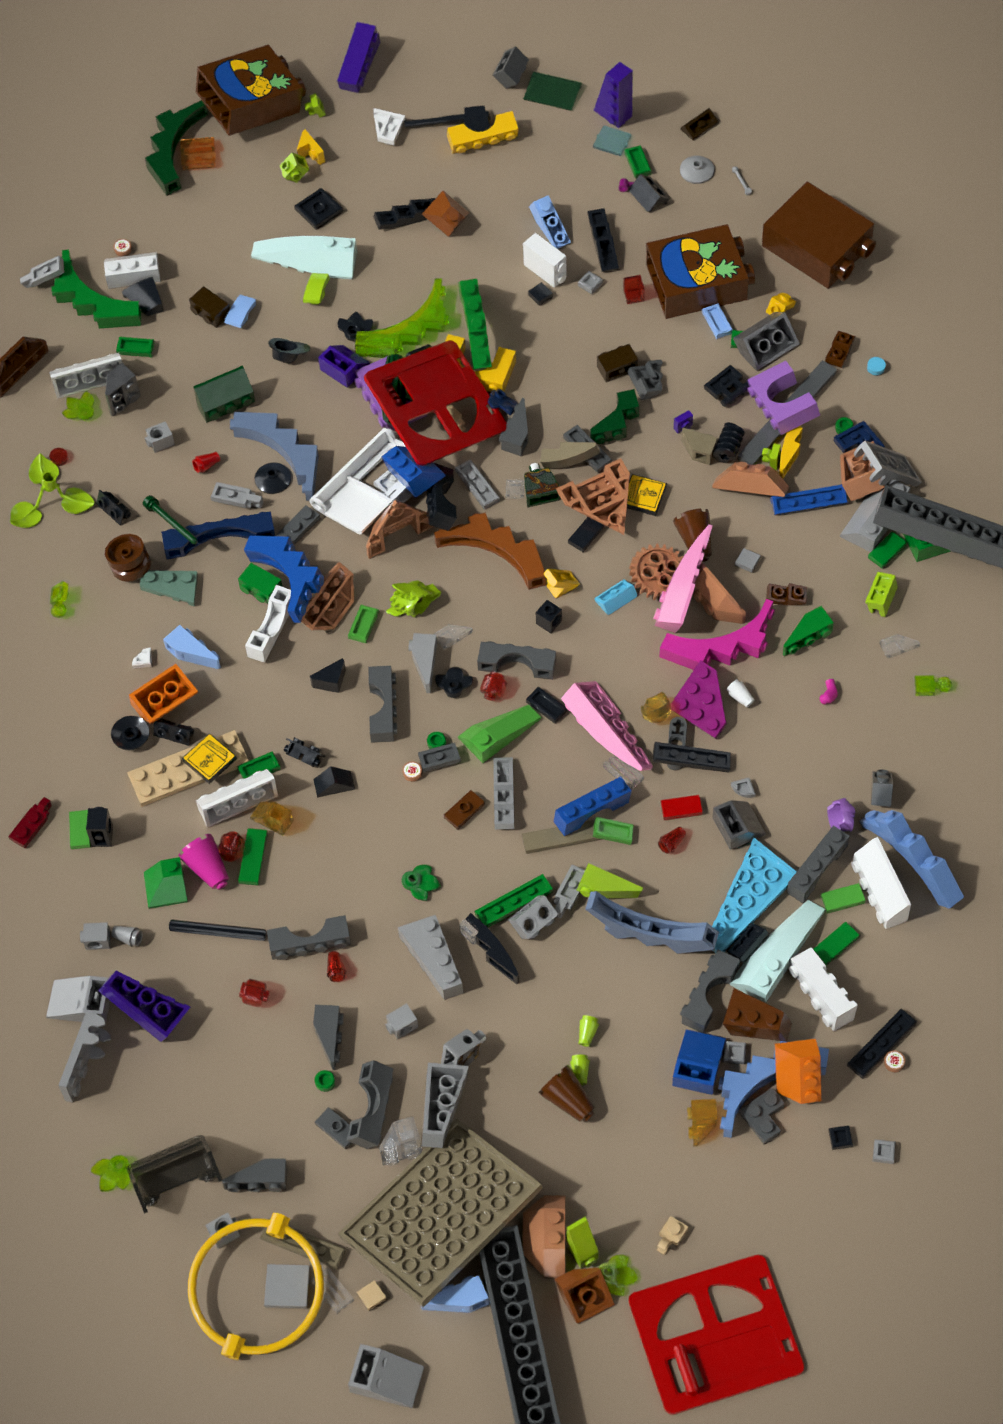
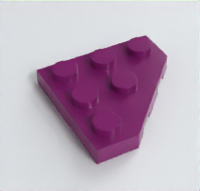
(702, 700)

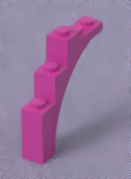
(748, 640)

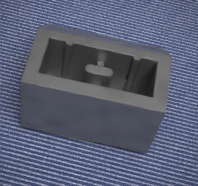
(121, 389)
(737, 823)

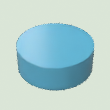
(876, 366)

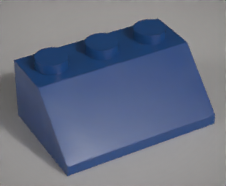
(409, 473)

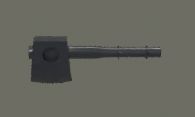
(474, 118)

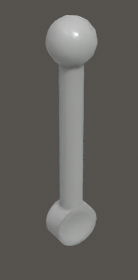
(748, 191)

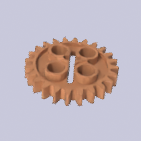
(666, 560)

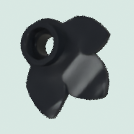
(354, 324)
(453, 682)

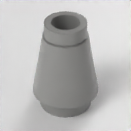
(129, 935)

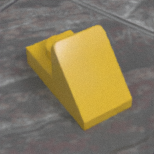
(309, 146)
(560, 581)

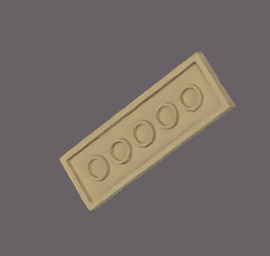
(172, 775)

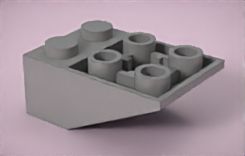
(76, 996)
(385, 1376)

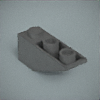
(516, 434)
(326, 1025)
(263, 1175)

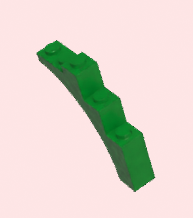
(105, 310)
(475, 323)

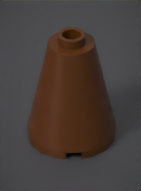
(691, 526)
(568, 1095)

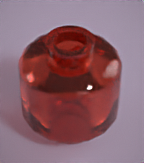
(493, 686)
(231, 846)
(254, 992)

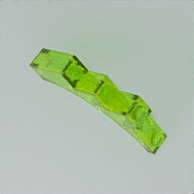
(411, 331)

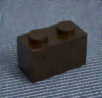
(209, 306)
(616, 362)

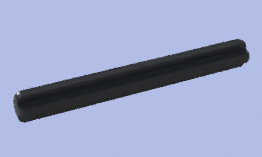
(217, 930)

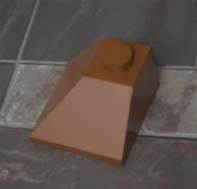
(445, 213)
(584, 1292)

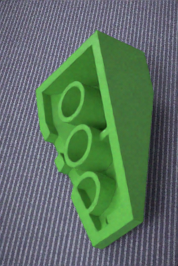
(495, 733)

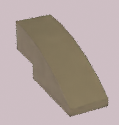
(568, 454)

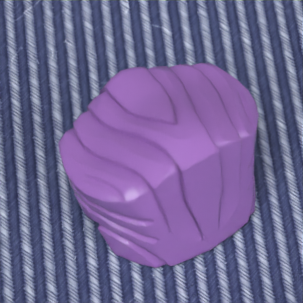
(841, 815)

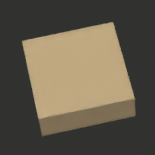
(371, 1295)

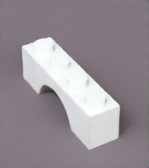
(262, 641)

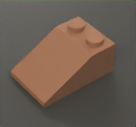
(856, 475)

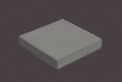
(287, 1286)

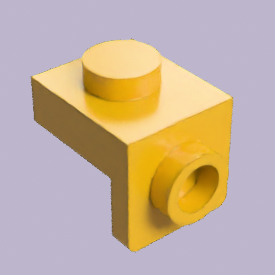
(780, 303)

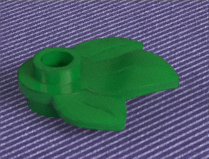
(422, 882)

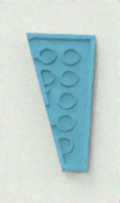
(753, 890)

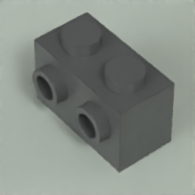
(511, 67)

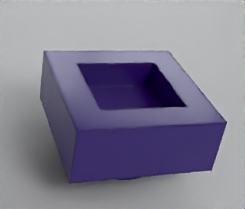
(683, 421)

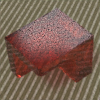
(633, 289)

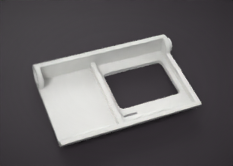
(351, 500)

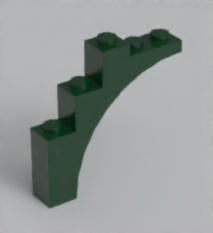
(164, 143)

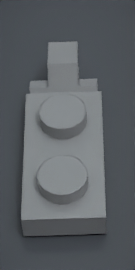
(43, 272)
(236, 496)
(567, 893)

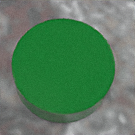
(843, 424)
(435, 740)
(324, 1081)

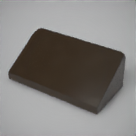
(699, 124)

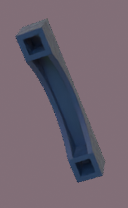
(243, 526)

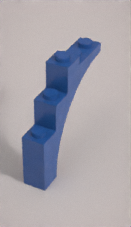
(281, 554)

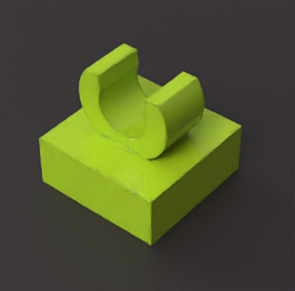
(315, 106)
(772, 456)

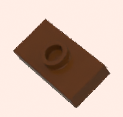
(464, 809)

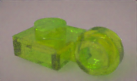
(59, 594)
(926, 685)

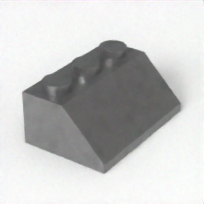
(766, 340)

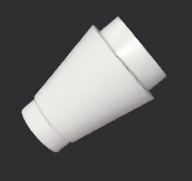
(740, 693)

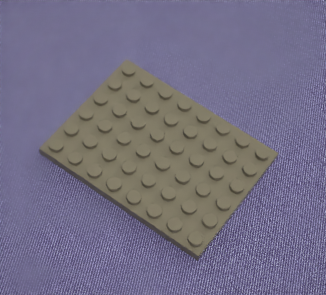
(440, 1212)

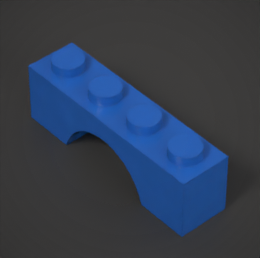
(574, 814)

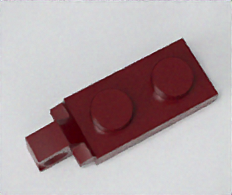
(31, 823)

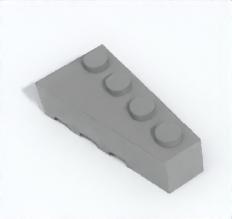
(431, 951)
(442, 1097)

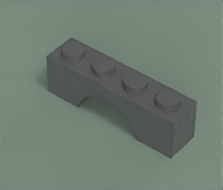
(494, 656)
(382, 723)
(808, 875)
(286, 944)
(720, 971)
(376, 1082)

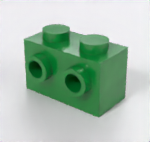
(258, 583)

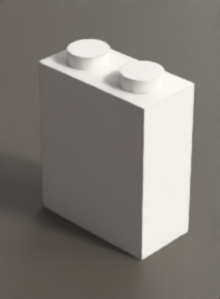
(544, 260)

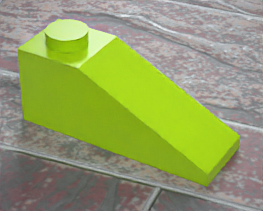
(606, 884)
(582, 1243)

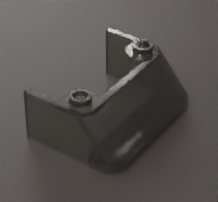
(171, 1169)

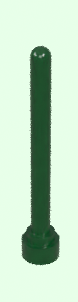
(152, 504)

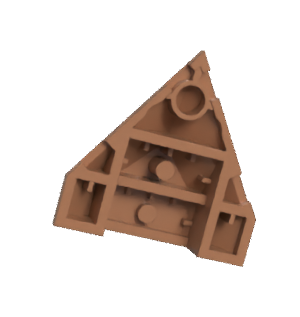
(601, 496)
(393, 519)

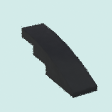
(403, 214)
(603, 240)
(495, 952)

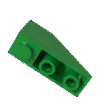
(812, 627)

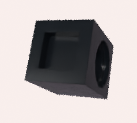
(548, 616)

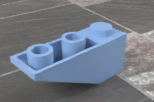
(549, 222)
(187, 648)
(463, 1297)

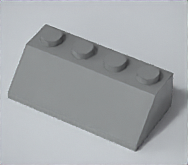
(861, 528)

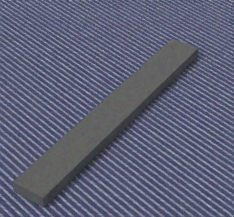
(767, 435)

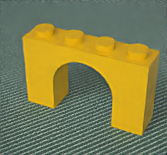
(501, 370)

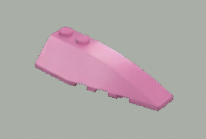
(681, 586)
(602, 720)

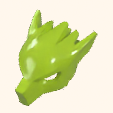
(407, 596)

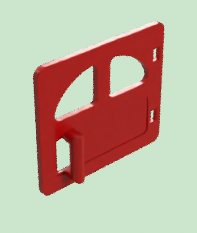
(434, 382)
(729, 1354)

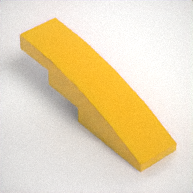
(790, 450)

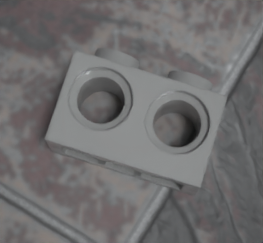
(531, 913)

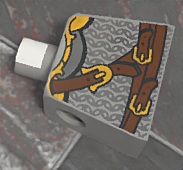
(463, 1048)

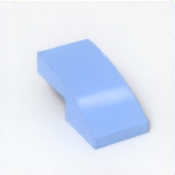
(239, 311)

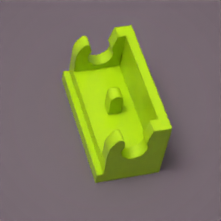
(881, 593)

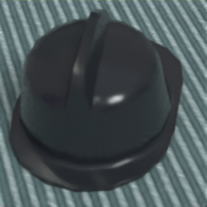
(286, 350)

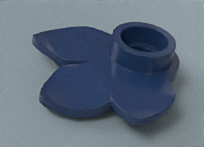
(499, 399)

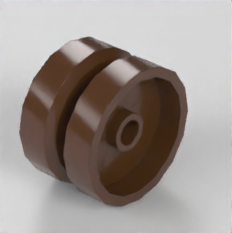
(127, 557)

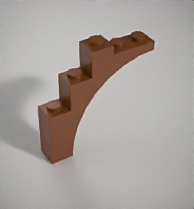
(478, 534)

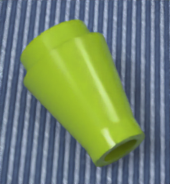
(587, 1030)
(580, 1067)

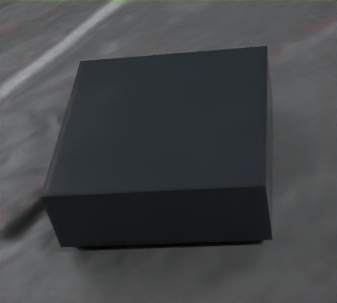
(540, 293)
(840, 1137)

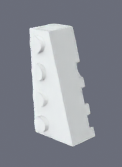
(822, 989)

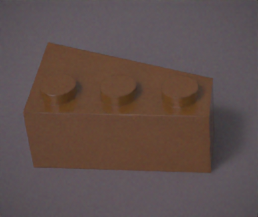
(755, 1019)

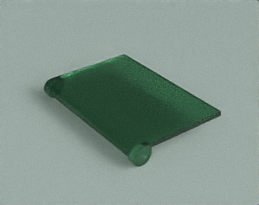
(552, 91)

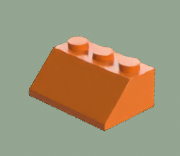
(162, 694)
(798, 1070)

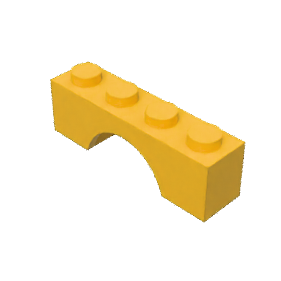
(463, 139)

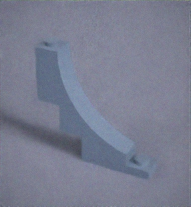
(265, 429)

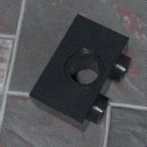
(99, 827)

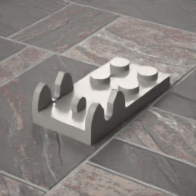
(887, 464)
(82, 1051)

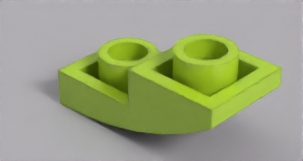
(315, 288)

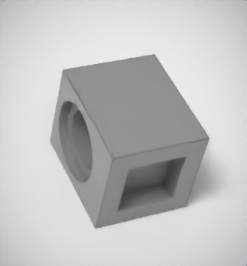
(160, 430)
(95, 936)
(401, 1021)
(217, 1224)

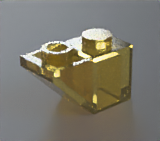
(273, 816)
(703, 1117)

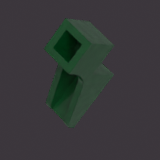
(614, 426)

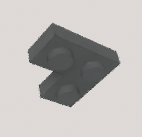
(758, 1115)

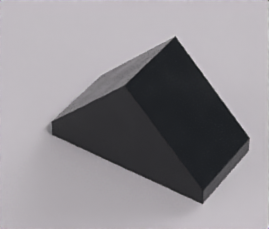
(330, 677)
(333, 781)

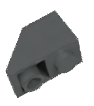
(881, 788)

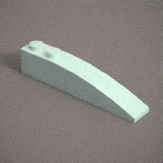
(310, 254)
(772, 957)

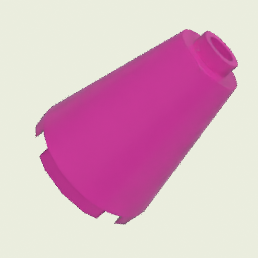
(205, 861)

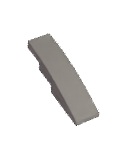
(503, 793)

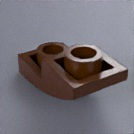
(840, 349)
(789, 595)

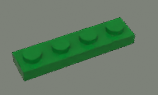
(513, 901)

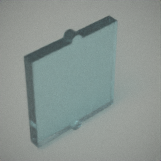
(612, 140)

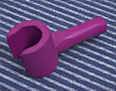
(624, 184)

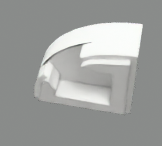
(143, 659)

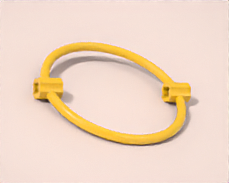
(234, 1345)

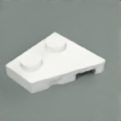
(388, 125)

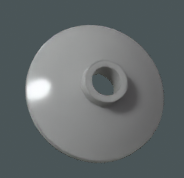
(697, 169)

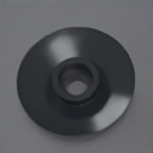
(275, 483)
(130, 726)

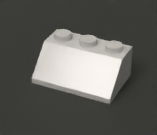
(131, 269)

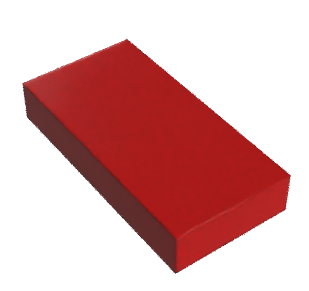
(681, 807)

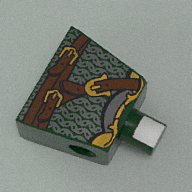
(540, 486)

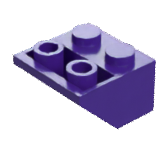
(341, 364)

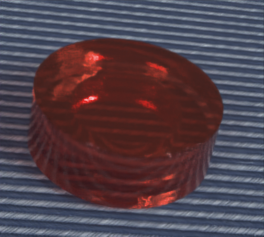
(58, 456)

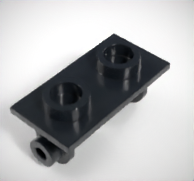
(108, 503)
(168, 730)
(311, 754)

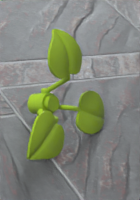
(45, 472)

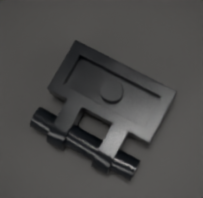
(725, 381)

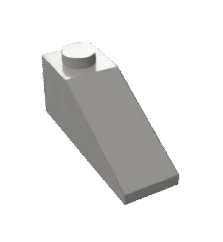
(423, 654)

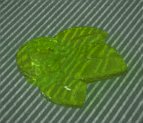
(78, 407)
(110, 1174)
(619, 1274)

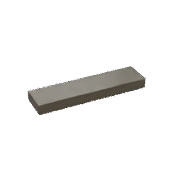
(553, 838)
(328, 1253)

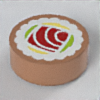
(122, 247)
(412, 771)
(894, 1061)

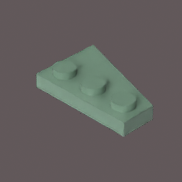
(173, 584)

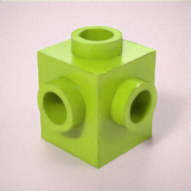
(294, 167)

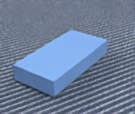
(717, 321)

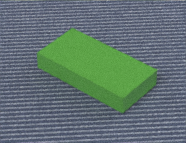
(363, 624)
(613, 830)
(78, 833)
(843, 898)

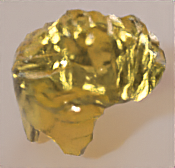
(656, 708)

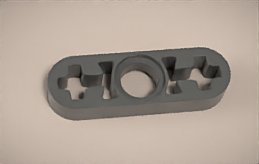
(673, 736)

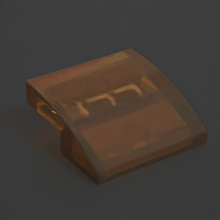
(198, 153)

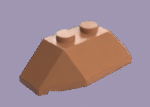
(752, 479)
(716, 598)
(332, 601)
(545, 1235)

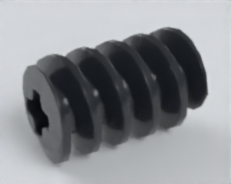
(728, 443)

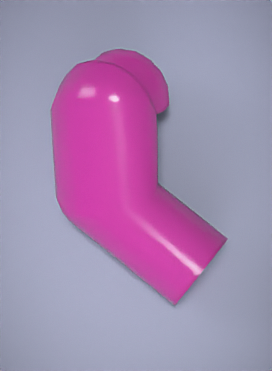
(831, 692)

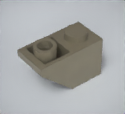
(699, 445)

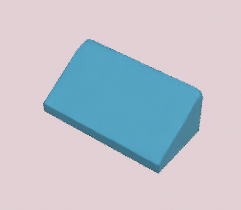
(616, 596)

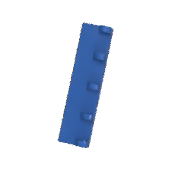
(809, 499)

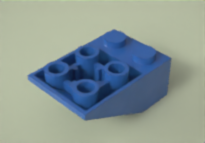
(698, 1062)

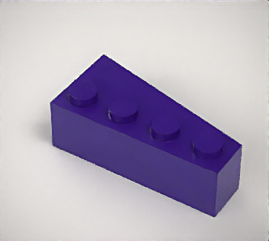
(358, 57)
(616, 95)
(144, 1004)

